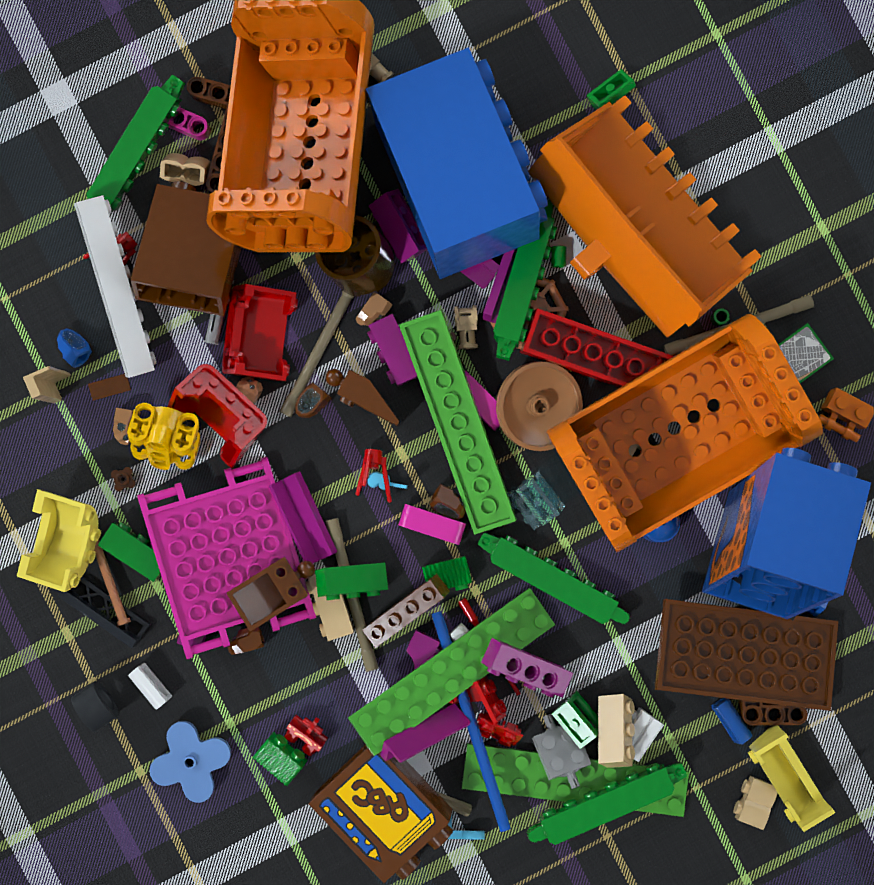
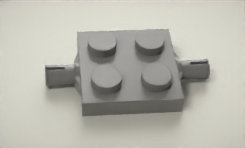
(560, 753)

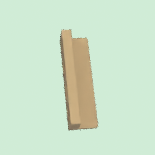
(42, 384)

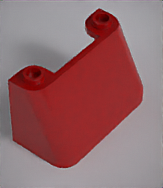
(257, 332)
(222, 408)

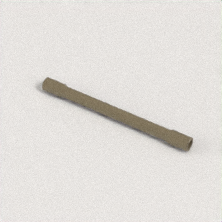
(793, 307)
(289, 404)
(367, 651)

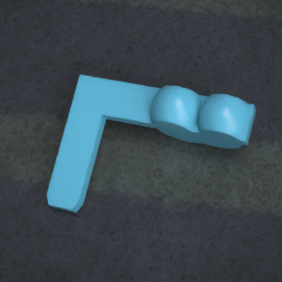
(376, 479)
(466, 834)

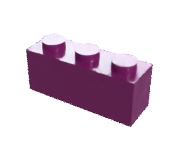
(398, 225)
(392, 350)

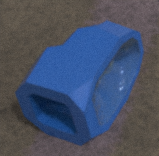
(73, 347)

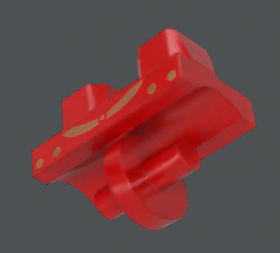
(308, 732)

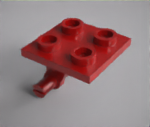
(484, 691)

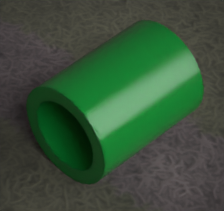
(558, 256)
(725, 315)

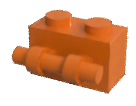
(850, 410)

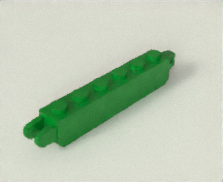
(137, 142)
(523, 289)
(552, 580)
(607, 804)

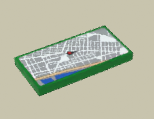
(805, 352)

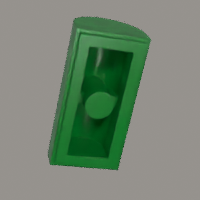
(611, 89)

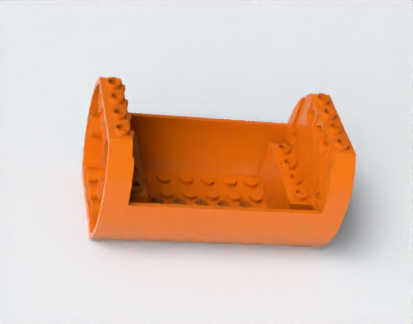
(281, 63)
(756, 417)

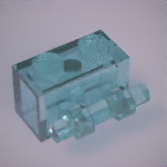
(539, 498)

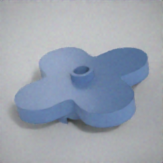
(206, 755)

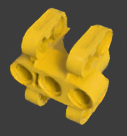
(164, 437)

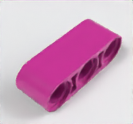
(188, 125)
(485, 403)
(432, 524)

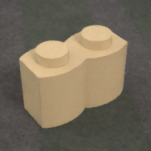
(180, 167)
(755, 803)

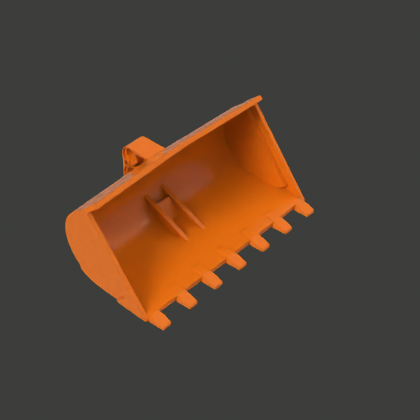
(639, 219)

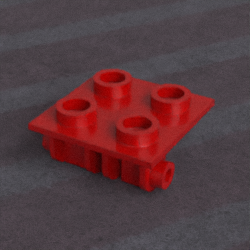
(506, 735)

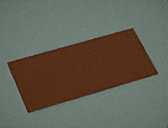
(109, 387)

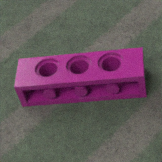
(500, 653)

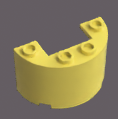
(63, 542)

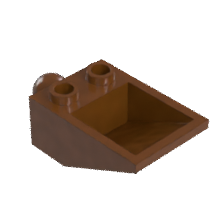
(361, 392)
(267, 593)

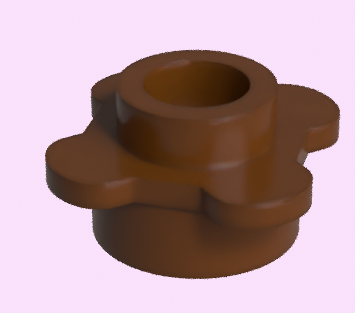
(129, 479)

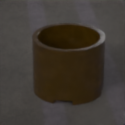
(369, 273)

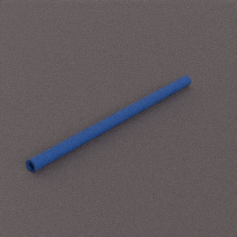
(475, 736)

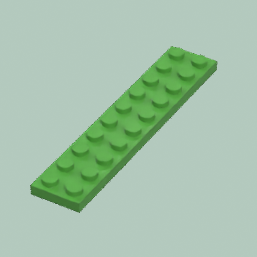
(458, 421)
(448, 672)
(522, 774)

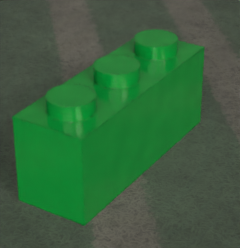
(131, 550)
(351, 581)

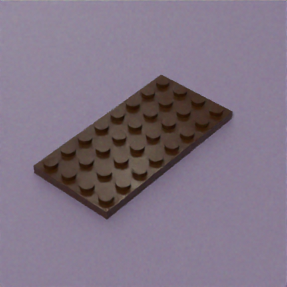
(734, 657)

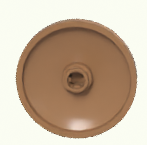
(535, 401)

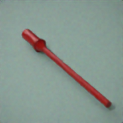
(473, 619)

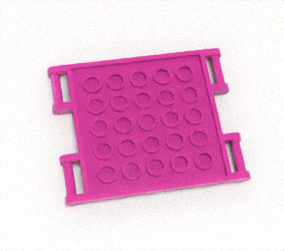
(213, 546)

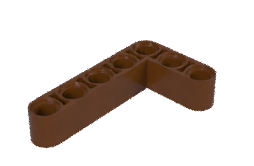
(207, 97)
(761, 712)

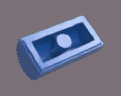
(731, 721)

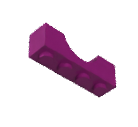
(422, 647)

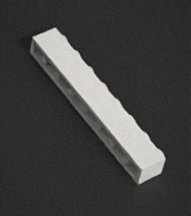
(114, 286)

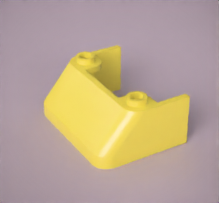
(789, 778)

